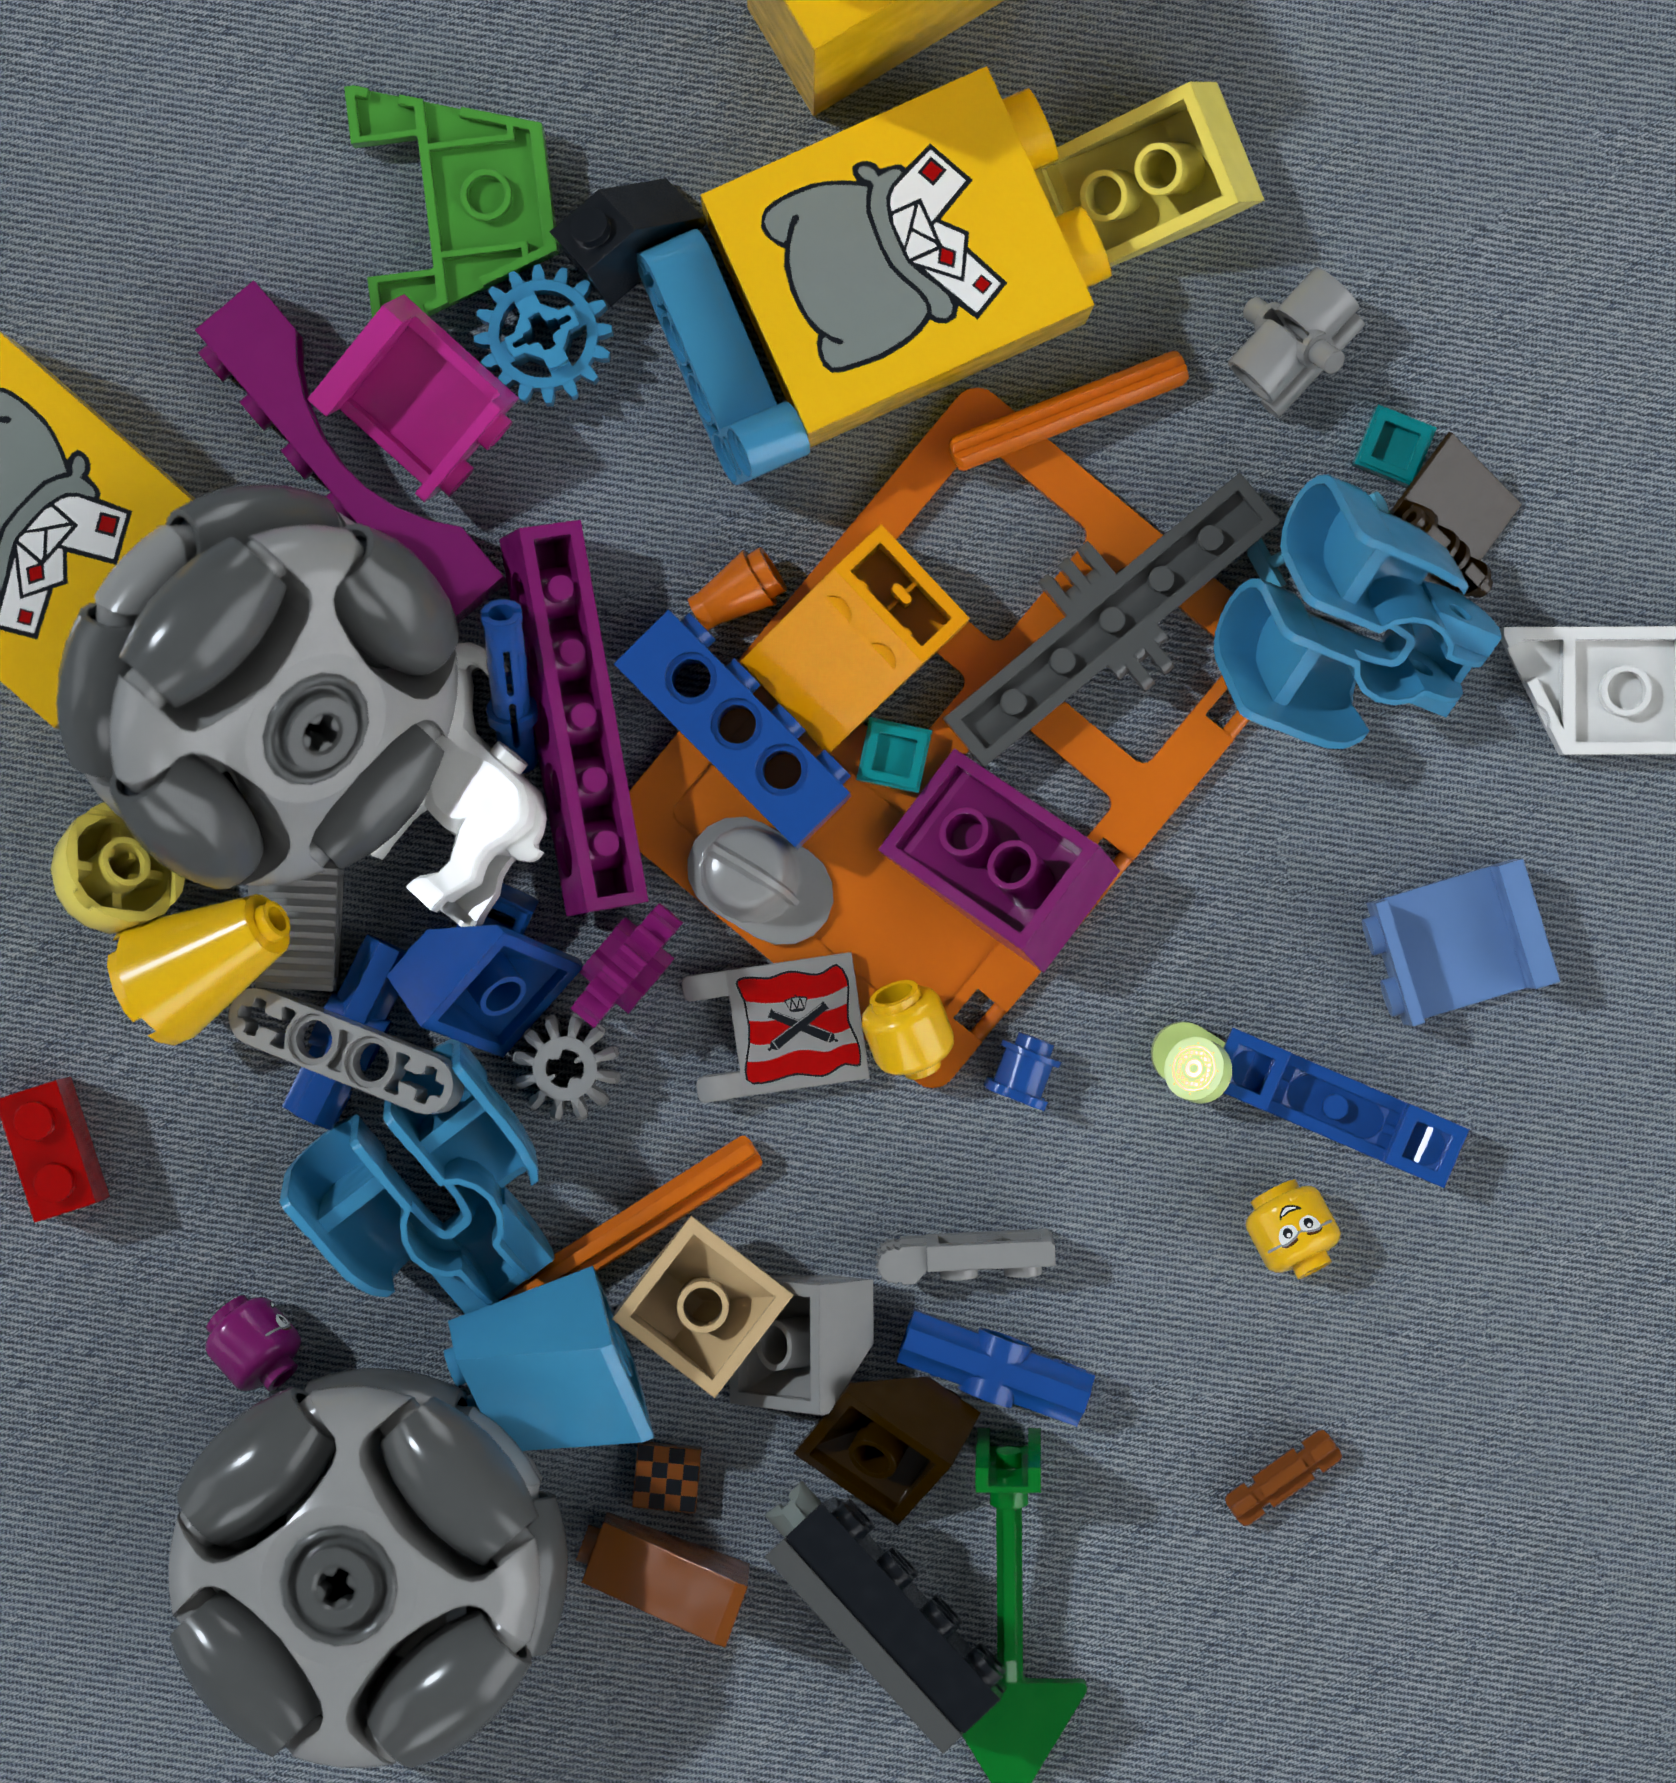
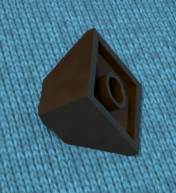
(890, 1441)

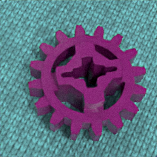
(626, 965)

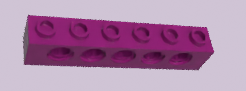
(576, 719)

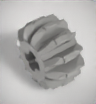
(578, 1084)

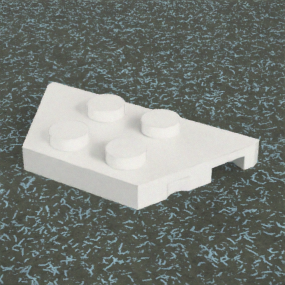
(1600, 686)

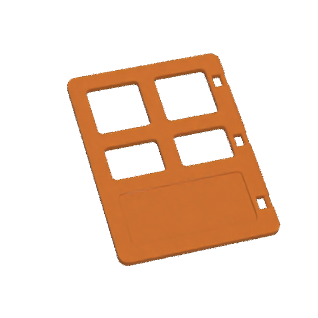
(877, 907)

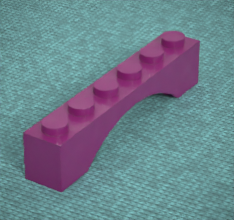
(267, 359)

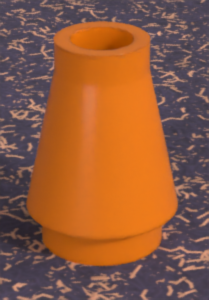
(738, 589)

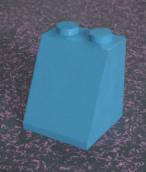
(551, 1367)

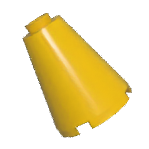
(195, 963)

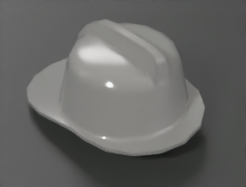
(760, 881)

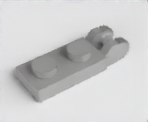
(964, 1253)

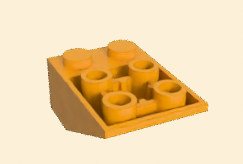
(855, 639)

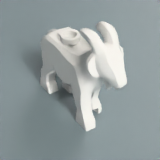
(482, 803)

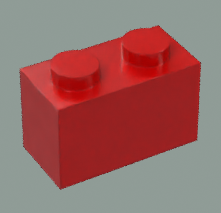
(52, 1149)

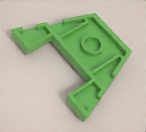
(481, 190)

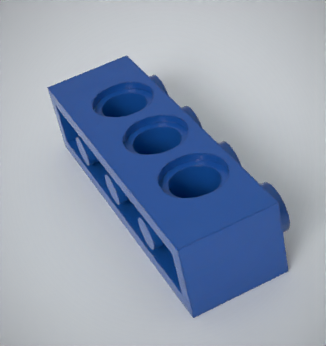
(653, 668)

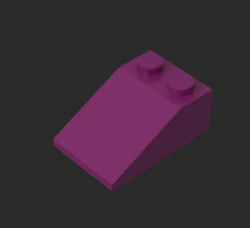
(1000, 859)

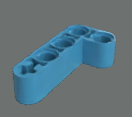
(718, 360)

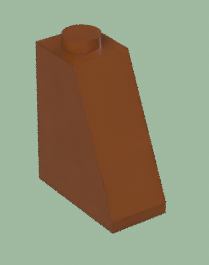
(665, 1576)

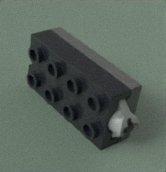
(883, 1616)

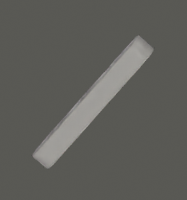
(344, 1055)

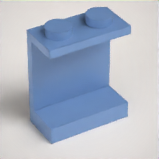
(1460, 942)

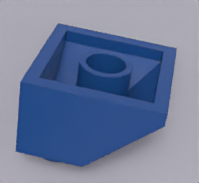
(481, 983)

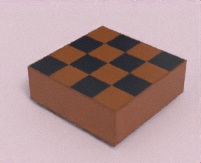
(667, 1477)

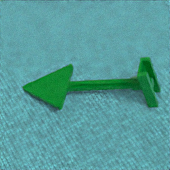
(1033, 1712)

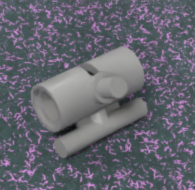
(1296, 340)

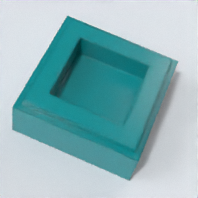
(1394, 446)
(894, 755)

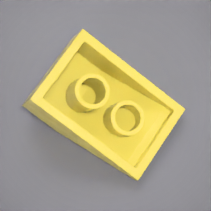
(1155, 172)

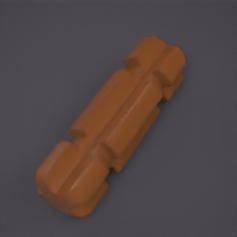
(1283, 1477)

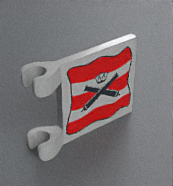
(791, 1025)

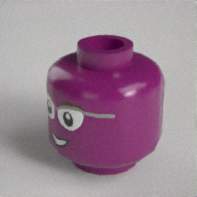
(253, 1343)

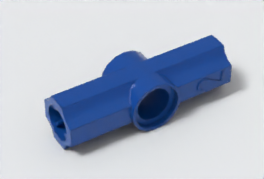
(363, 997)
(996, 1367)

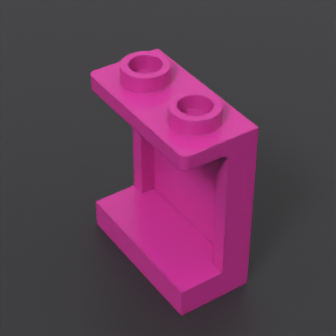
(418, 396)

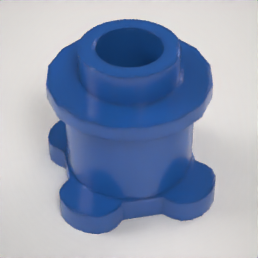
(1024, 1070)

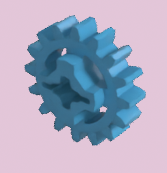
(571, 322)

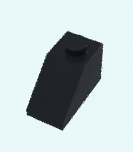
(617, 224)

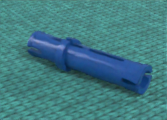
(501, 634)

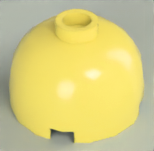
(108, 876)

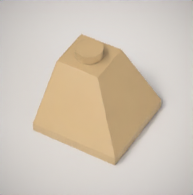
(702, 1306)

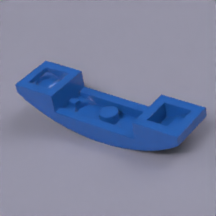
(1343, 1109)

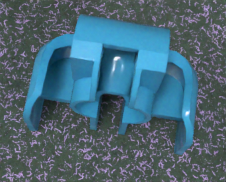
(1361, 568)
(373, 1222)

